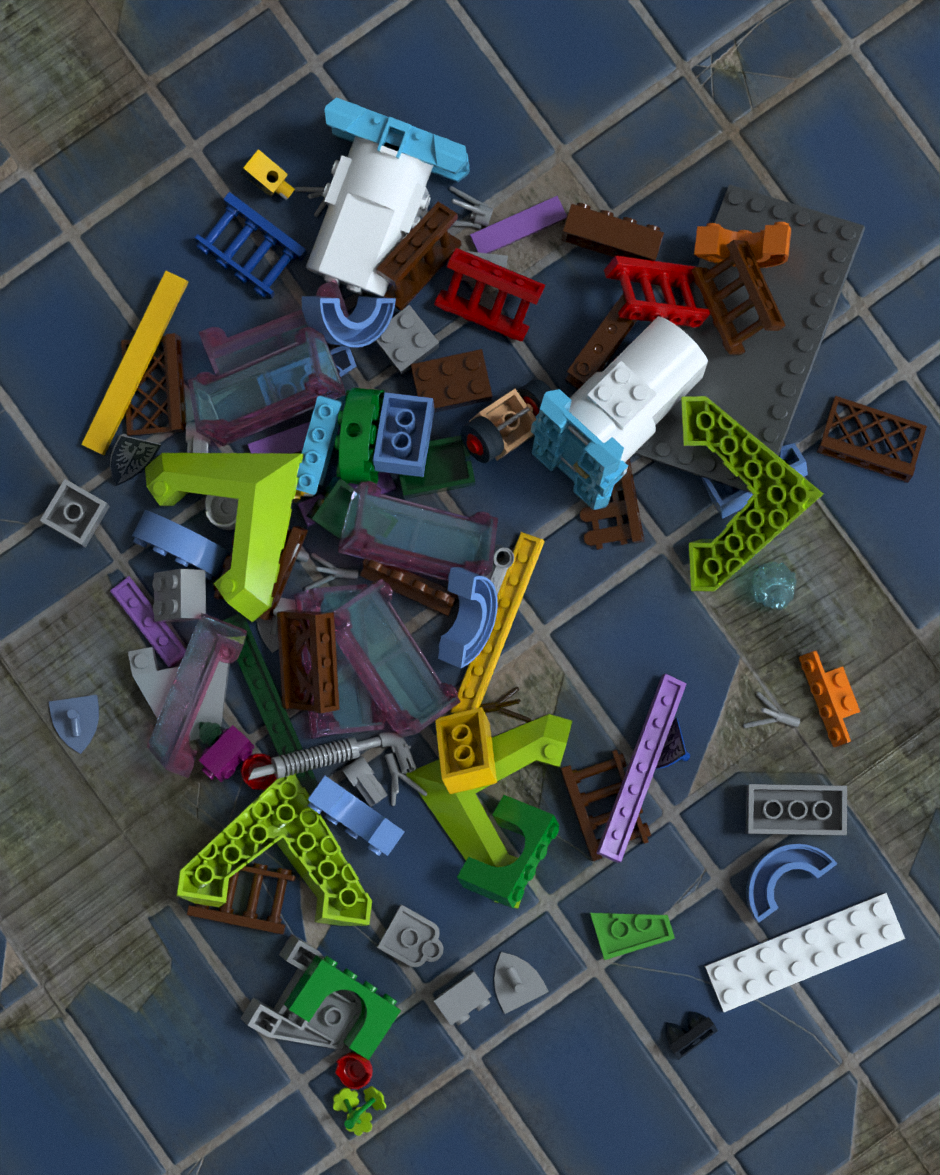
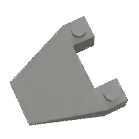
(157, 683)
(330, 1022)

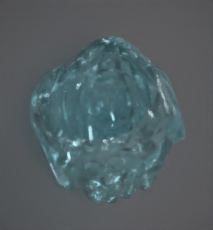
(773, 585)

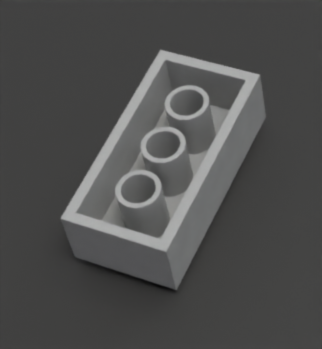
(796, 809)

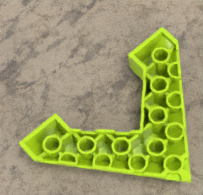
(776, 487)
(264, 494)
(462, 812)
(303, 836)

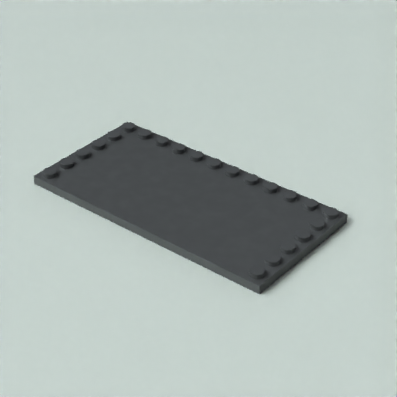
(769, 378)

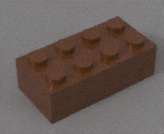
(610, 234)

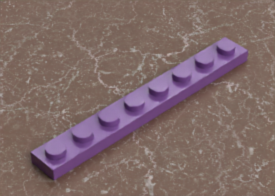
(641, 768)

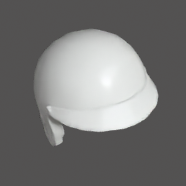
(221, 511)

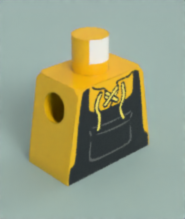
(259, 168)

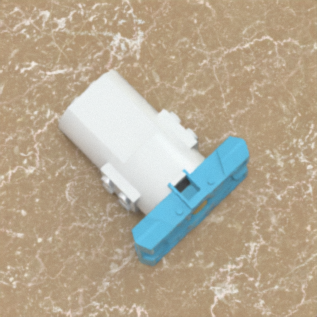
(376, 193)
(616, 410)

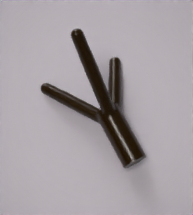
(498, 706)

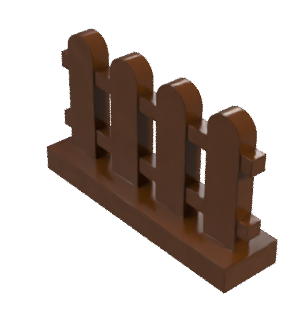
(616, 509)
(410, 586)

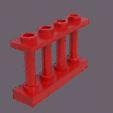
(662, 274)
(498, 277)

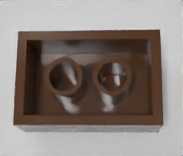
(453, 380)

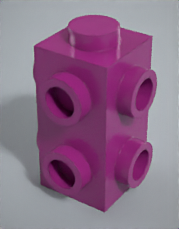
(226, 754)

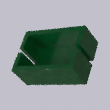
(443, 469)
(332, 511)

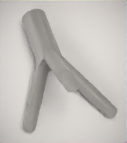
(318, 192)
(331, 569)
(777, 715)
(395, 773)

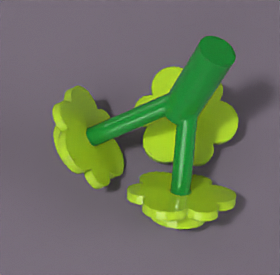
(358, 1120)

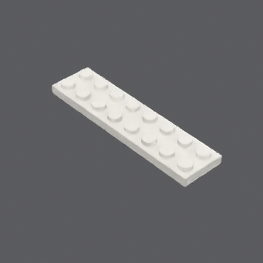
(804, 952)

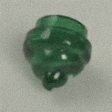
(209, 732)

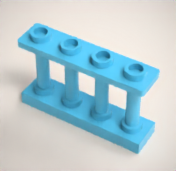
(319, 443)

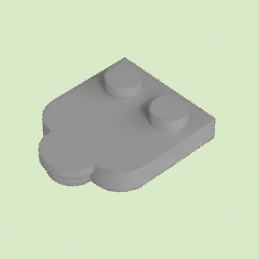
(411, 938)

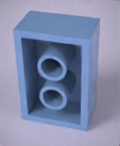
(403, 434)

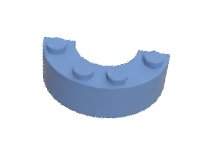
(357, 330)
(180, 542)
(474, 620)
(355, 815)
(772, 866)

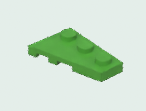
(630, 932)

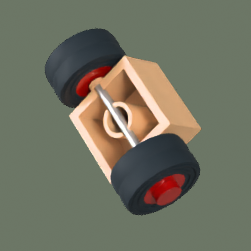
(504, 423)

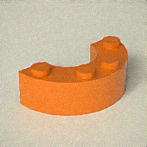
(768, 246)

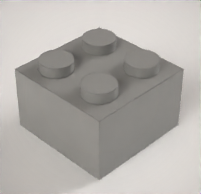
(406, 340)
(75, 513)
(179, 595)
(463, 998)

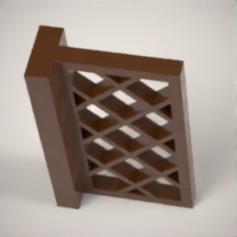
(174, 387)
(871, 458)

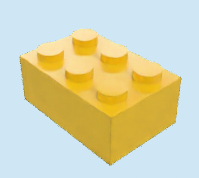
(465, 750)

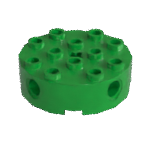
(359, 435)

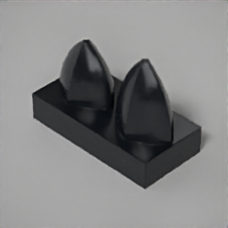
(683, 1042)

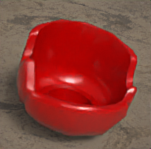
(254, 761)
(354, 1070)

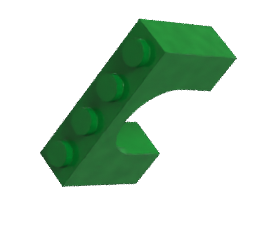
(508, 882)
(325, 978)

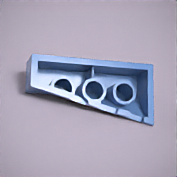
(729, 499)

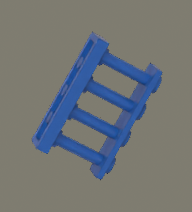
(253, 222)

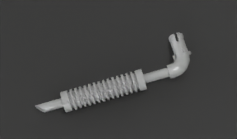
(335, 752)

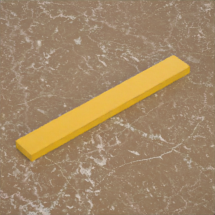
(135, 363)
(509, 599)

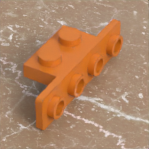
(831, 695)

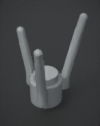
(480, 211)

